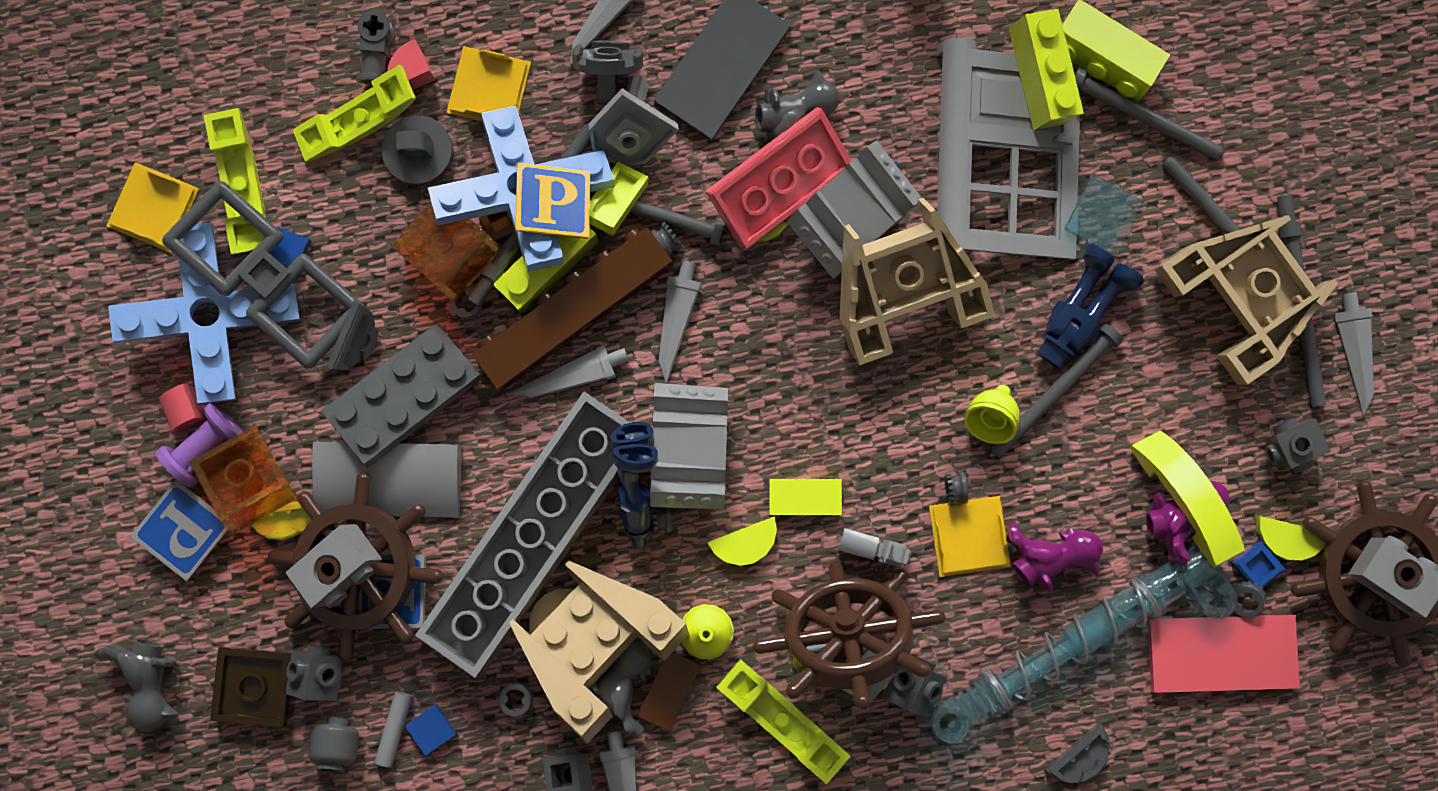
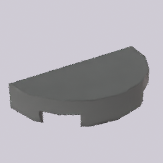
(355, 340)
(1083, 759)

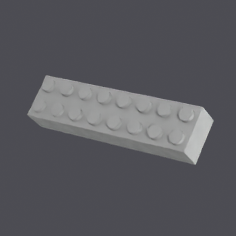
(526, 540)

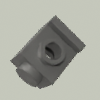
(558, 768)

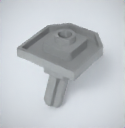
(629, 127)

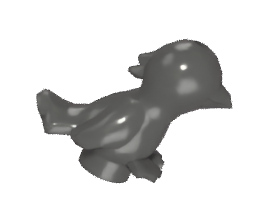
(784, 111)
(144, 672)
(616, 684)

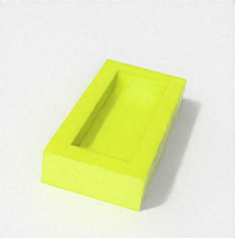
(613, 204)
(805, 496)

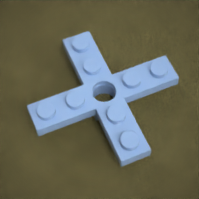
(492, 192)
(175, 318)

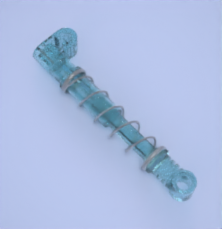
(1143, 599)

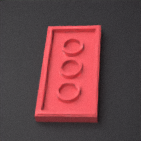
(779, 178)
(1223, 653)

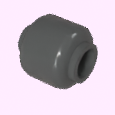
(333, 745)

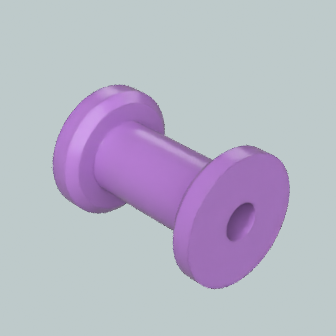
(210, 434)

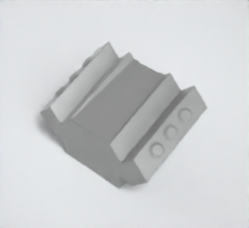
(865, 194)
(690, 446)

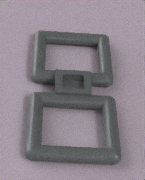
(260, 272)

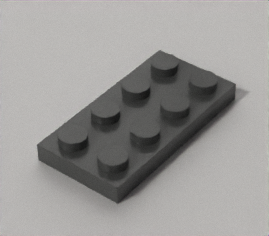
(401, 395)

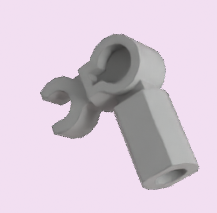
(869, 547)

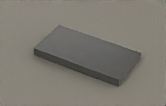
(721, 65)

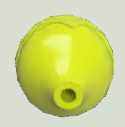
(993, 416)
(708, 630)

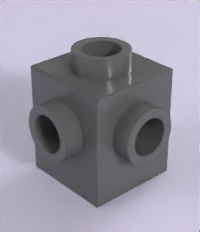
(1295, 445)
(314, 674)
(915, 692)

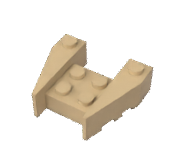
(903, 276)
(1260, 287)
(587, 637)

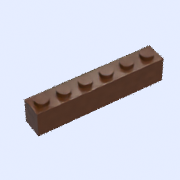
(572, 309)

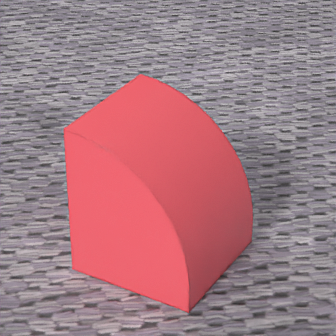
(414, 64)
(182, 408)

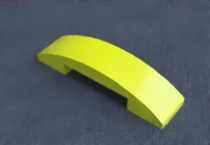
(356, 118)
(238, 169)
(1194, 495)
(783, 721)

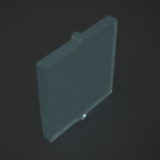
(1103, 214)

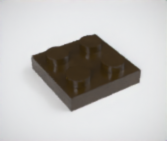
(251, 687)

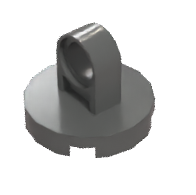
(607, 61)
(417, 150)

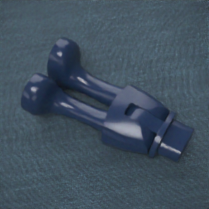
(1072, 327)
(634, 456)

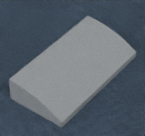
(398, 479)

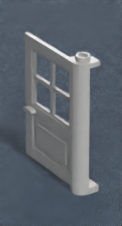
(988, 108)

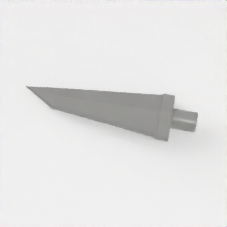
(600, 18)
(678, 307)
(1356, 337)
(584, 370)
(619, 763)

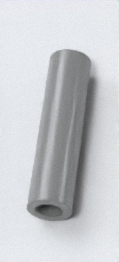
(393, 729)

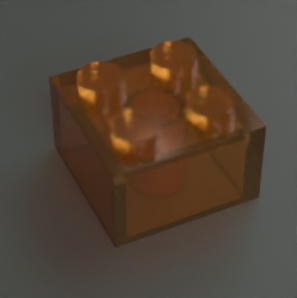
(446, 253)
(243, 479)

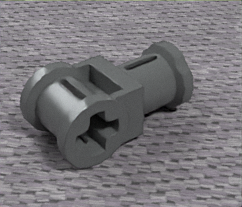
(376, 48)

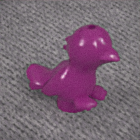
(1169, 522)
(1044, 559)

